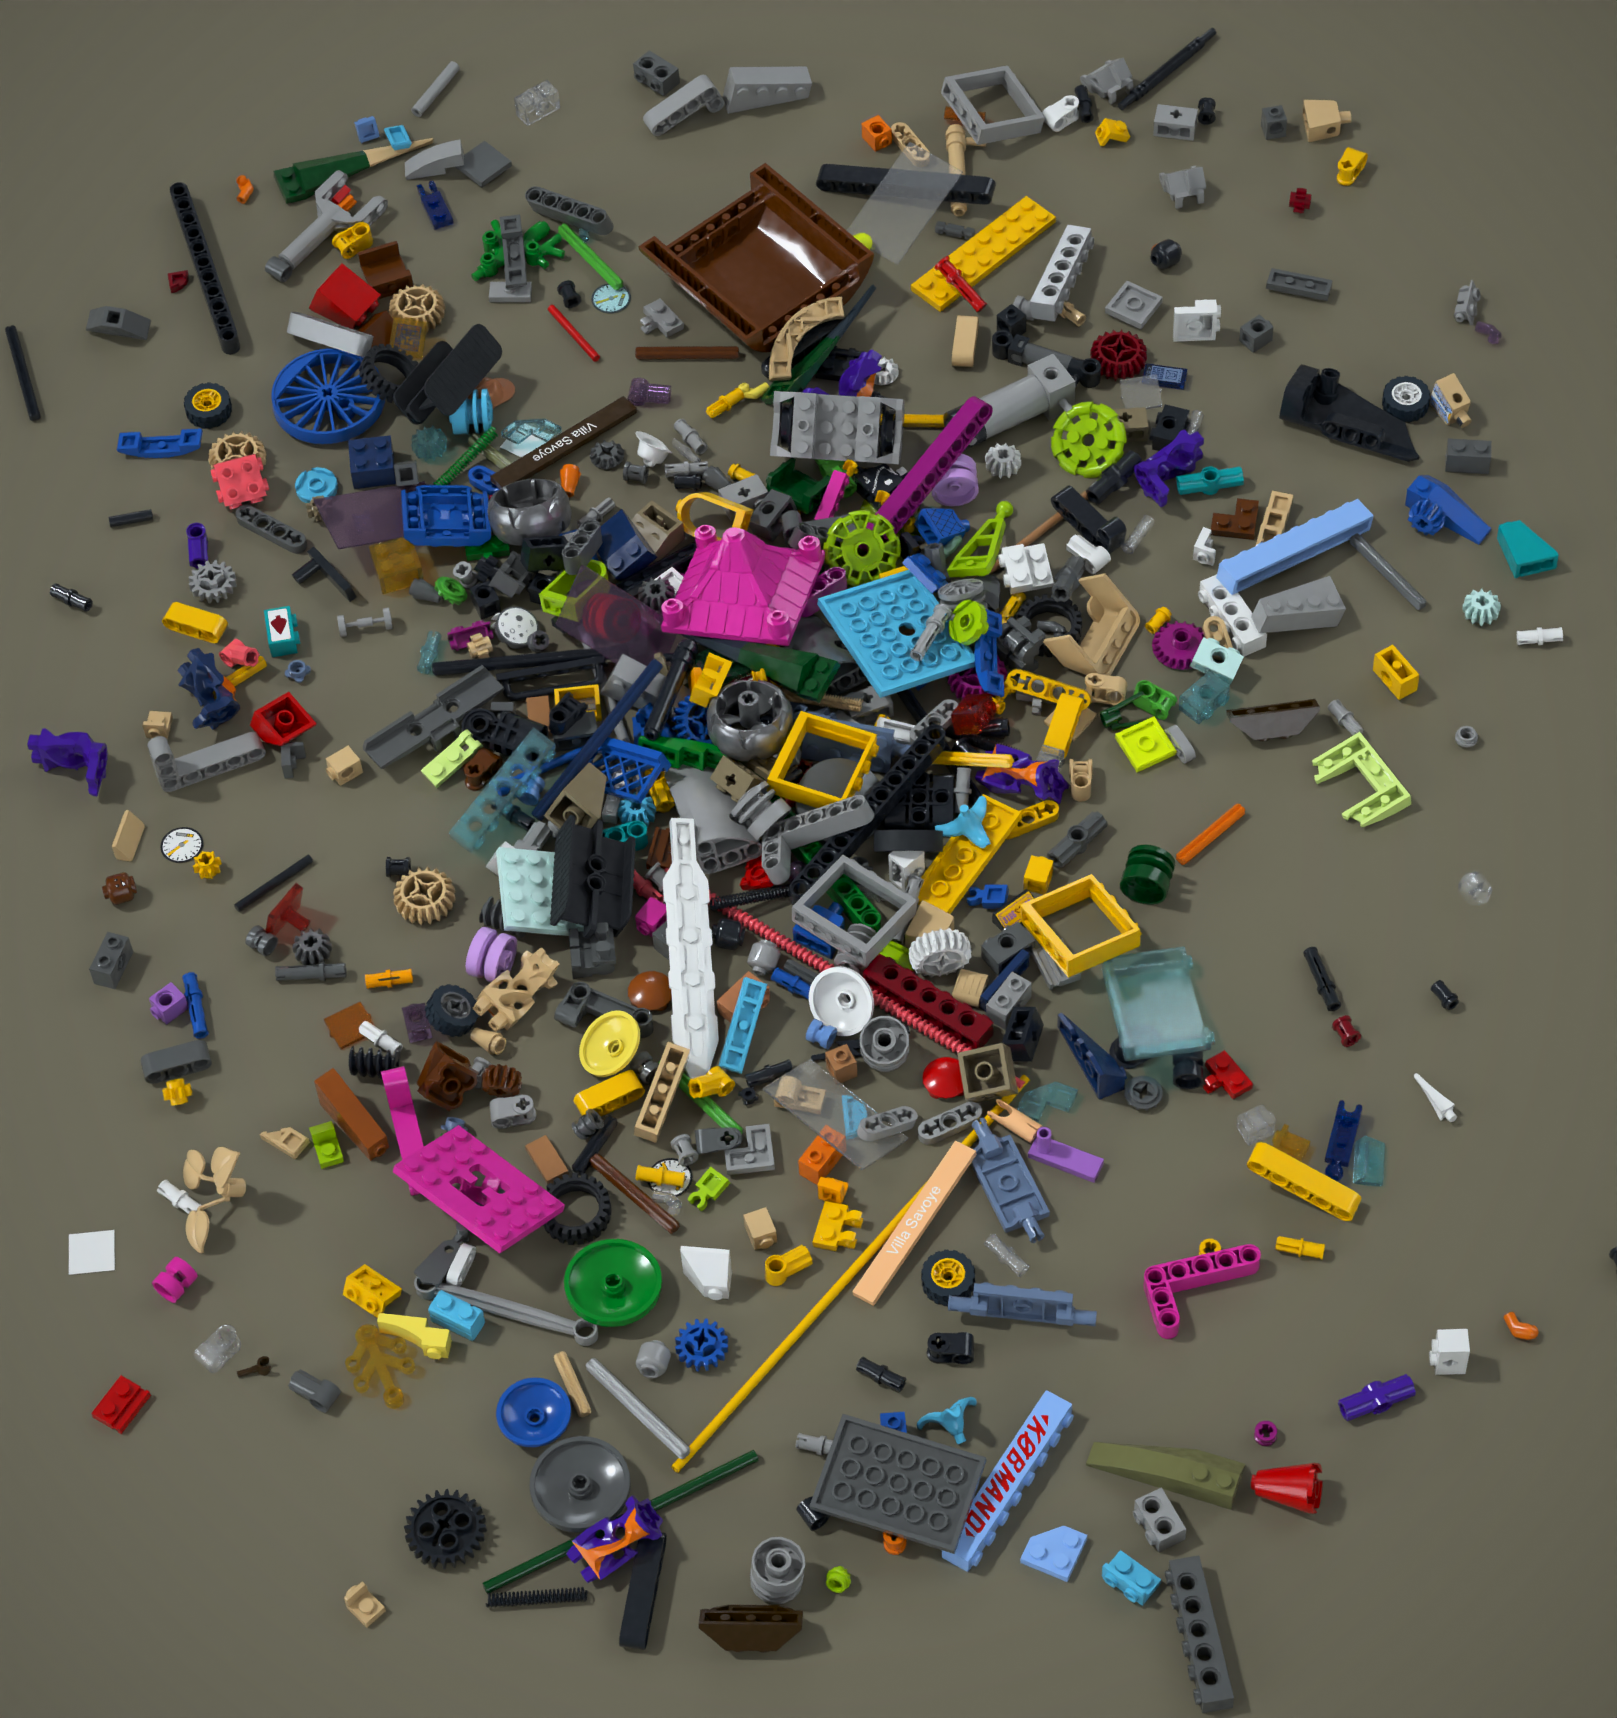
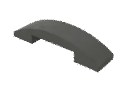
(513, 251)

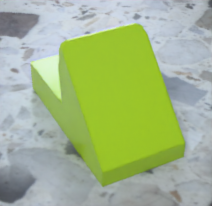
(326, 1144)

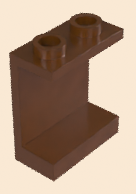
(385, 269)

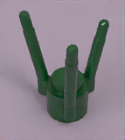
(1111, 716)

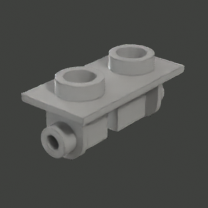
(1467, 303)

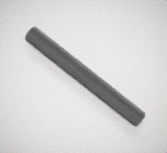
(1388, 571)

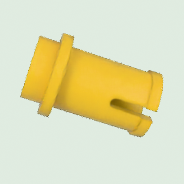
(738, 473)
(1162, 615)

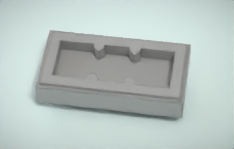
(499, 292)

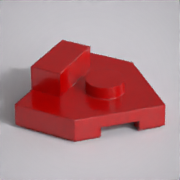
(755, 876)

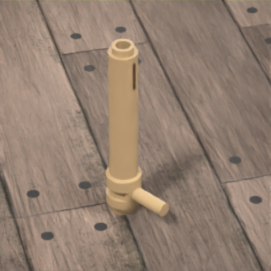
(955, 146)

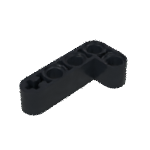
(1088, 520)

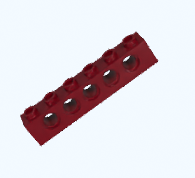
(923, 990)

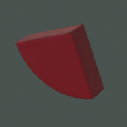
(178, 280)

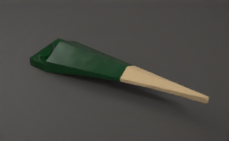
(306, 177)

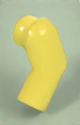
(753, 393)

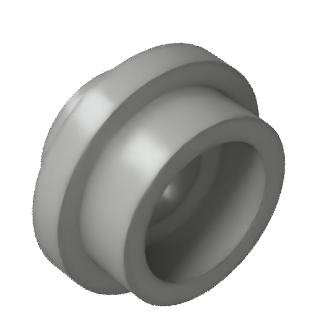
(1469, 732)

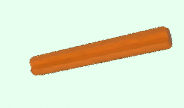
(1210, 834)

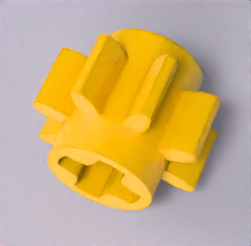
(207, 865)
(177, 1091)

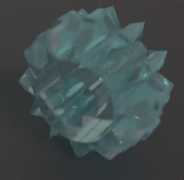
(429, 443)

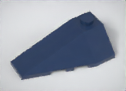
(1097, 1065)

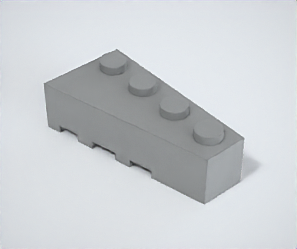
(765, 86)
(1299, 608)
(626, 673)

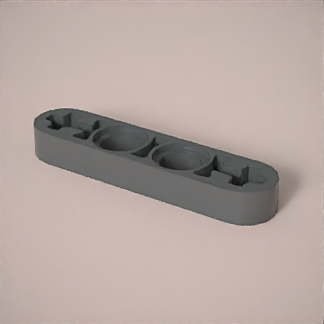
(272, 527)

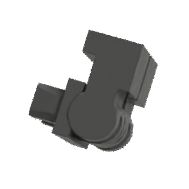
(1018, 645)
(592, 954)

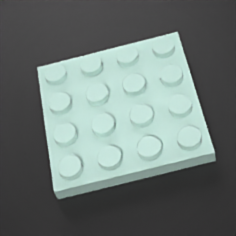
(527, 891)

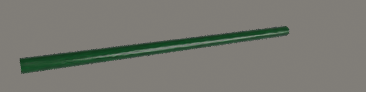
(657, 1503)

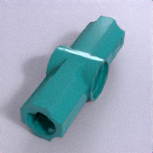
(1209, 480)

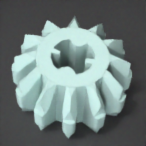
(1481, 607)

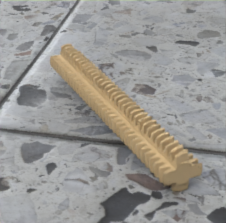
(826, 701)

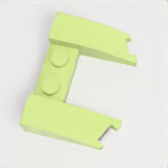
(1358, 753)

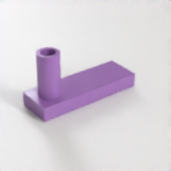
(1064, 1156)

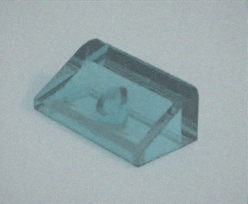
(1369, 1162)

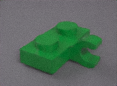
(492, 547)

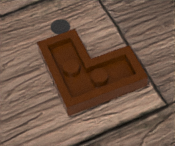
(1239, 525)

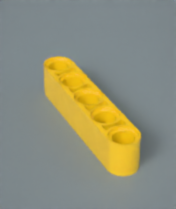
(1304, 1181)

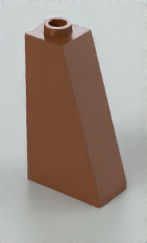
(350, 1114)

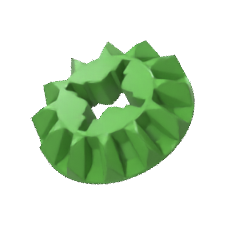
(450, 590)

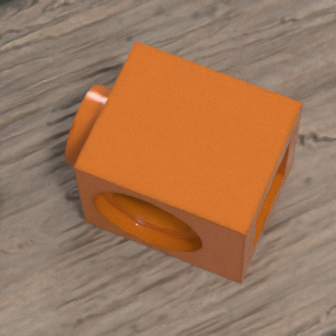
(876, 133)

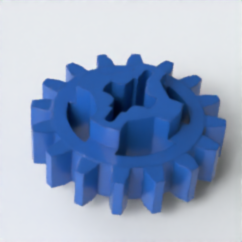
(710, 1350)

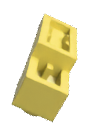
(432, 1341)

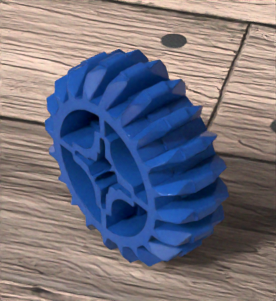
(684, 722)

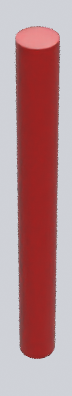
(573, 333)

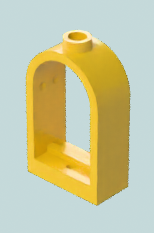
(741, 520)

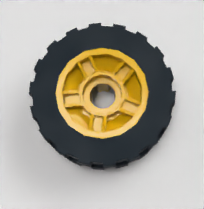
(207, 405)
(941, 1266)

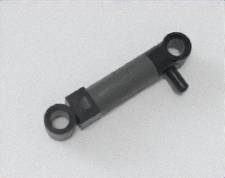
(1022, 351)

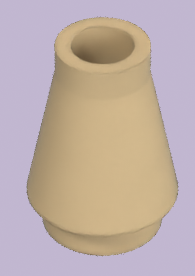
(490, 1041)

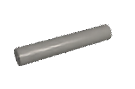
(435, 89)

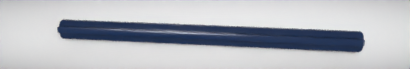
(598, 737)

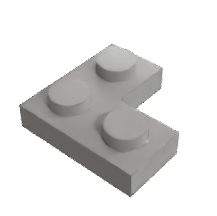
(756, 1156)

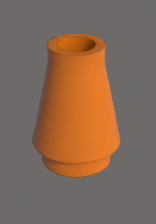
(569, 478)

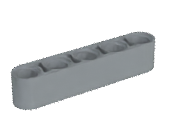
(329, 334)

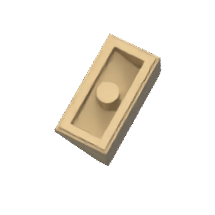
(127, 837)

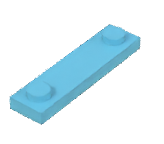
(742, 1025)

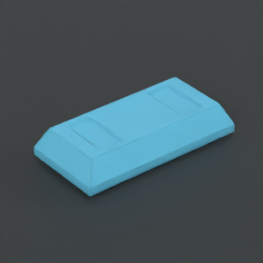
(398, 137)

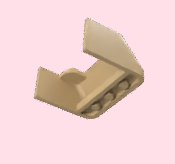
(1107, 637)

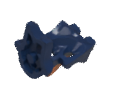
(201, 680)

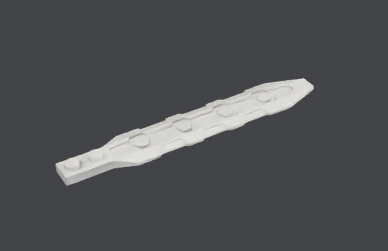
(690, 945)

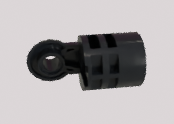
(503, 733)

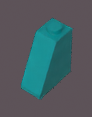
(1525, 549)

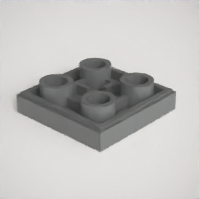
(484, 164)

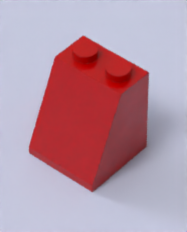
(345, 298)

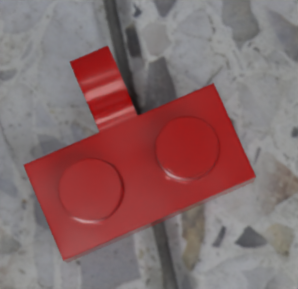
(1226, 1074)

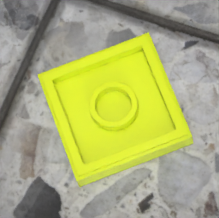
(1145, 744)

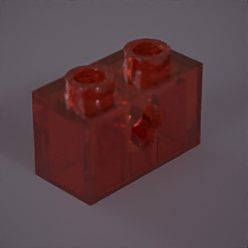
(973, 713)

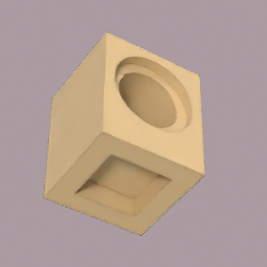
(343, 765)

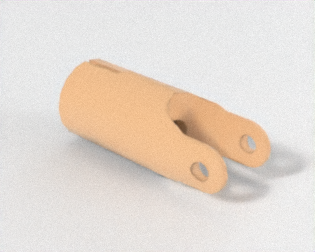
(1017, 1122)

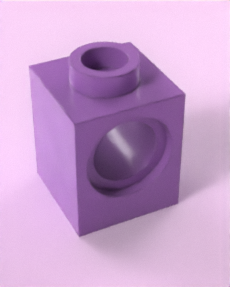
(168, 995)

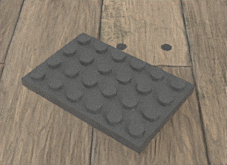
(898, 1483)

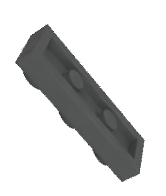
(1299, 284)

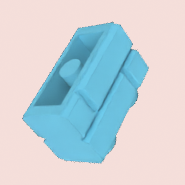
(456, 1315)

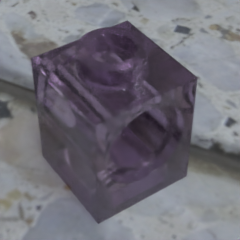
(416, 1030)

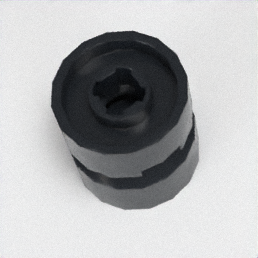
(1188, 1070)

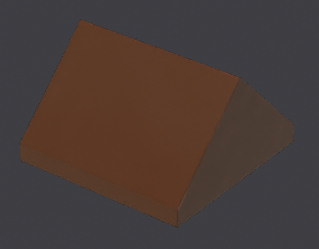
(380, 327)

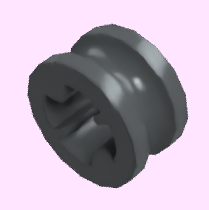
(544, 640)

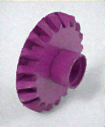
(1177, 644)

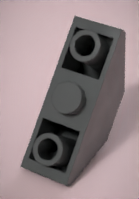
(118, 322)

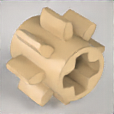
(479, 646)

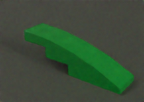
(685, 752)

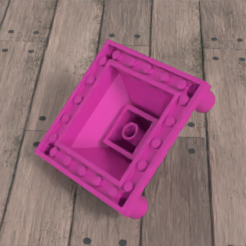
(743, 588)

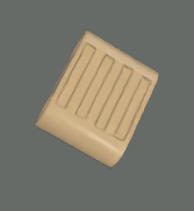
(970, 987)

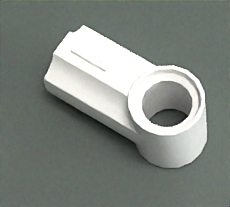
(1094, 557)

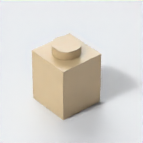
(760, 1229)

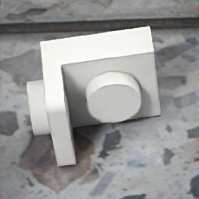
(1203, 548)

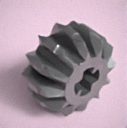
(312, 947)

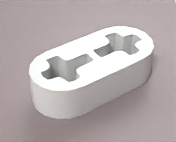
(461, 1265)

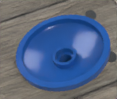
(530, 1400)

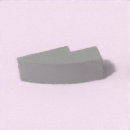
(435, 160)

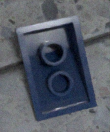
(623, 547)

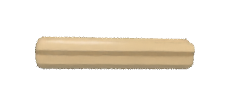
(572, 1384)

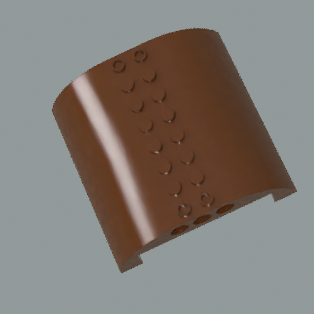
(763, 259)

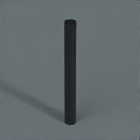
(274, 882)

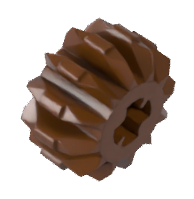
(501, 1081)

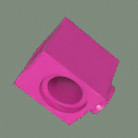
(651, 916)

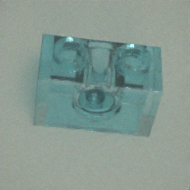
(1209, 687)

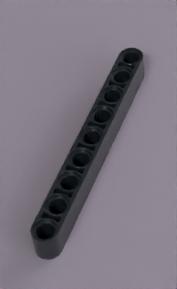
(866, 180)

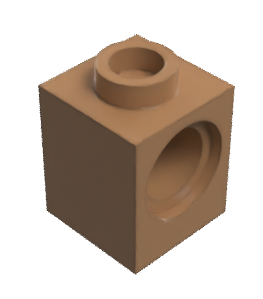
(841, 1063)

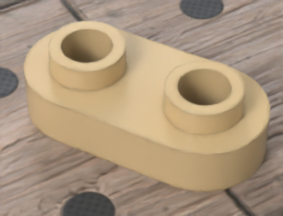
(1220, 635)

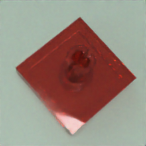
(287, 912)

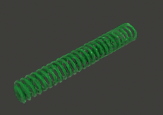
(467, 460)

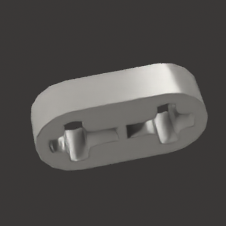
(1184, 748)

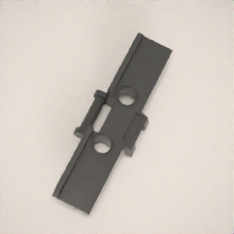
(435, 721)

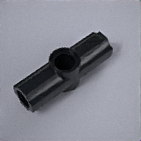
(1113, 477)

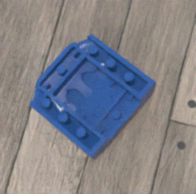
(445, 516)

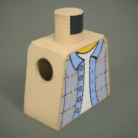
(1451, 401)

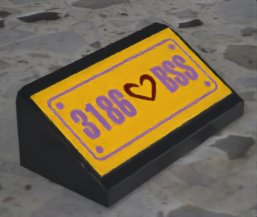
(1010, 912)

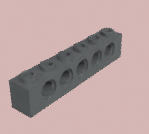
(1190, 1572)

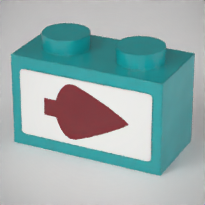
(281, 632)

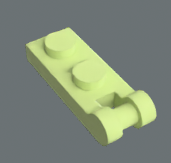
(451, 759)

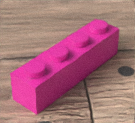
(832, 495)

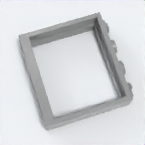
(986, 133)
(838, 937)

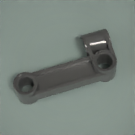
(572, 1008)

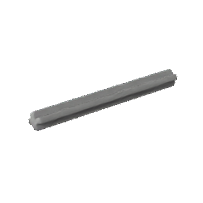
(637, 1408)

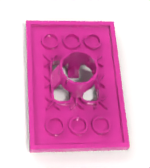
(504, 1216)

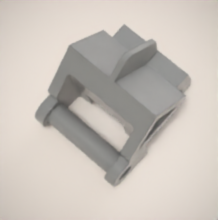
(1109, 79)
(1184, 184)

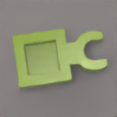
(709, 1186)

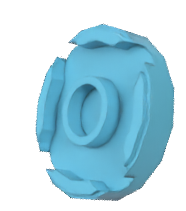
(316, 483)

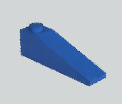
(1459, 515)

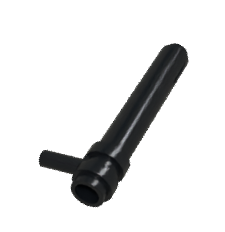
(681, 663)

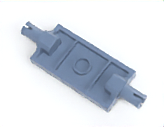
(822, 748)
(1008, 1183)
(1022, 1304)

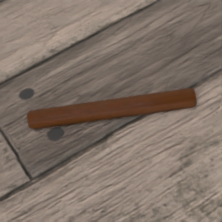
(687, 352)
(634, 1193)

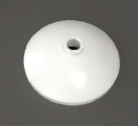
(831, 1005)

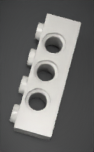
(1235, 615)

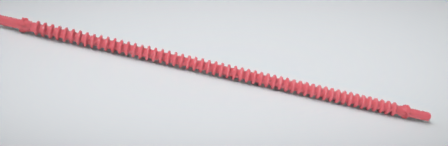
(818, 963)

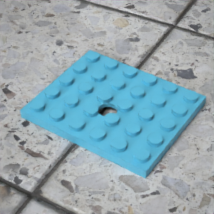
(869, 624)

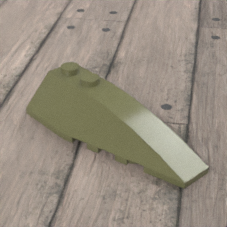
(1174, 1469)

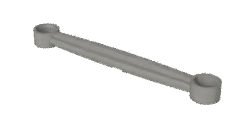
(513, 1311)

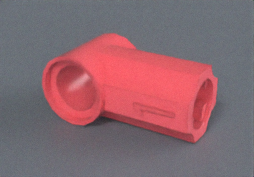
(240, 654)

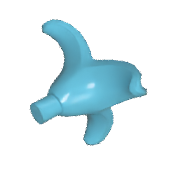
(969, 824)
(950, 1418)

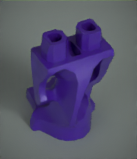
(1171, 461)
(64, 752)

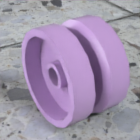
(958, 484)
(490, 954)

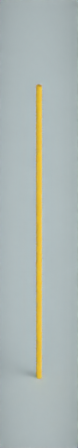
(817, 1309)

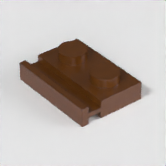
(660, 849)

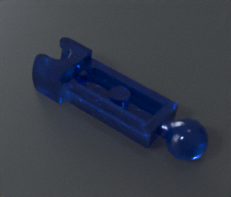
(1342, 1140)

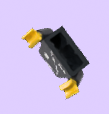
(875, 483)

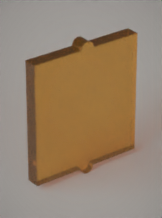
(346, 1023)

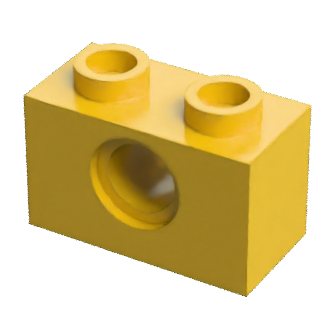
(1395, 672)

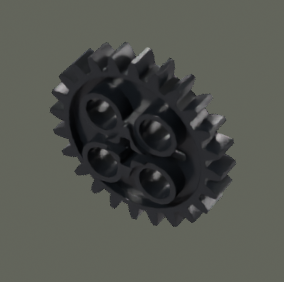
(465, 1537)

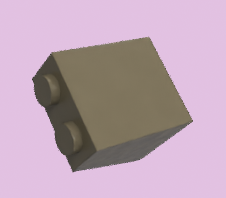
(580, 798)

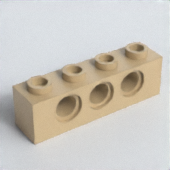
(661, 1092)

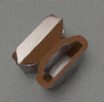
(446, 1077)

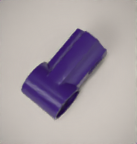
(197, 545)

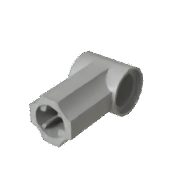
(535, 837)

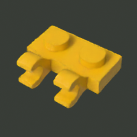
(831, 1224)

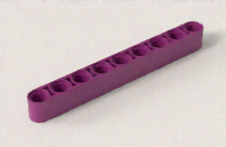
(933, 464)

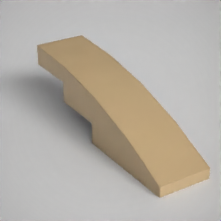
(1275, 516)

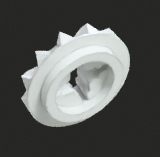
(888, 376)

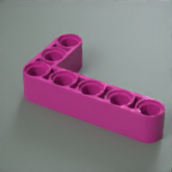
(402, 1113)
(1192, 1279)

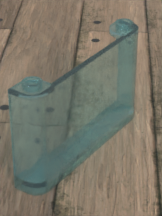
(1155, 1004)

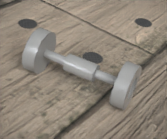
(364, 622)

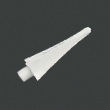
(1442, 1105)

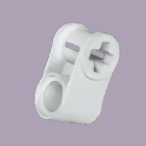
(1062, 113)

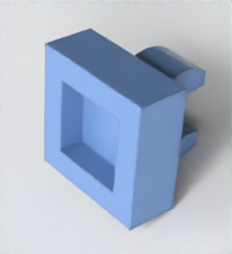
(367, 129)

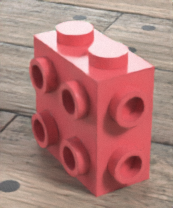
(240, 481)

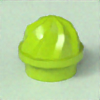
(838, 1579)

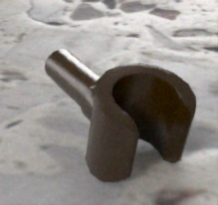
(257, 1368)

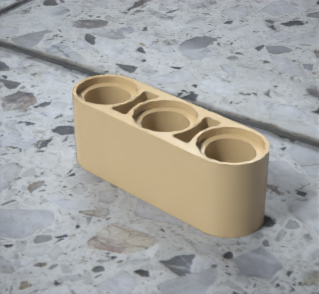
(965, 341)

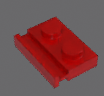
(121, 1404)

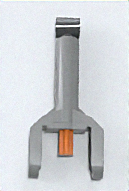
(330, 219)

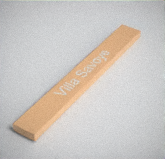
(914, 1223)

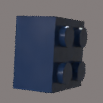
(372, 462)

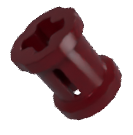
(1346, 1031)

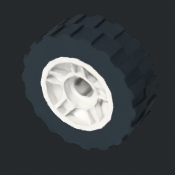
(1406, 398)

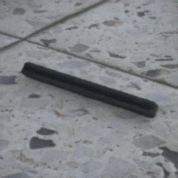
(22, 372)

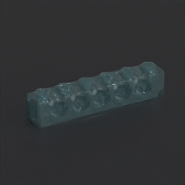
(533, 742)

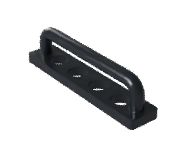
(597, 663)

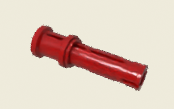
(954, 277)

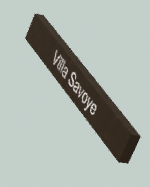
(565, 443)

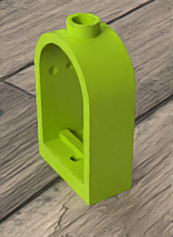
(554, 597)

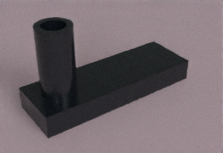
(317, 563)

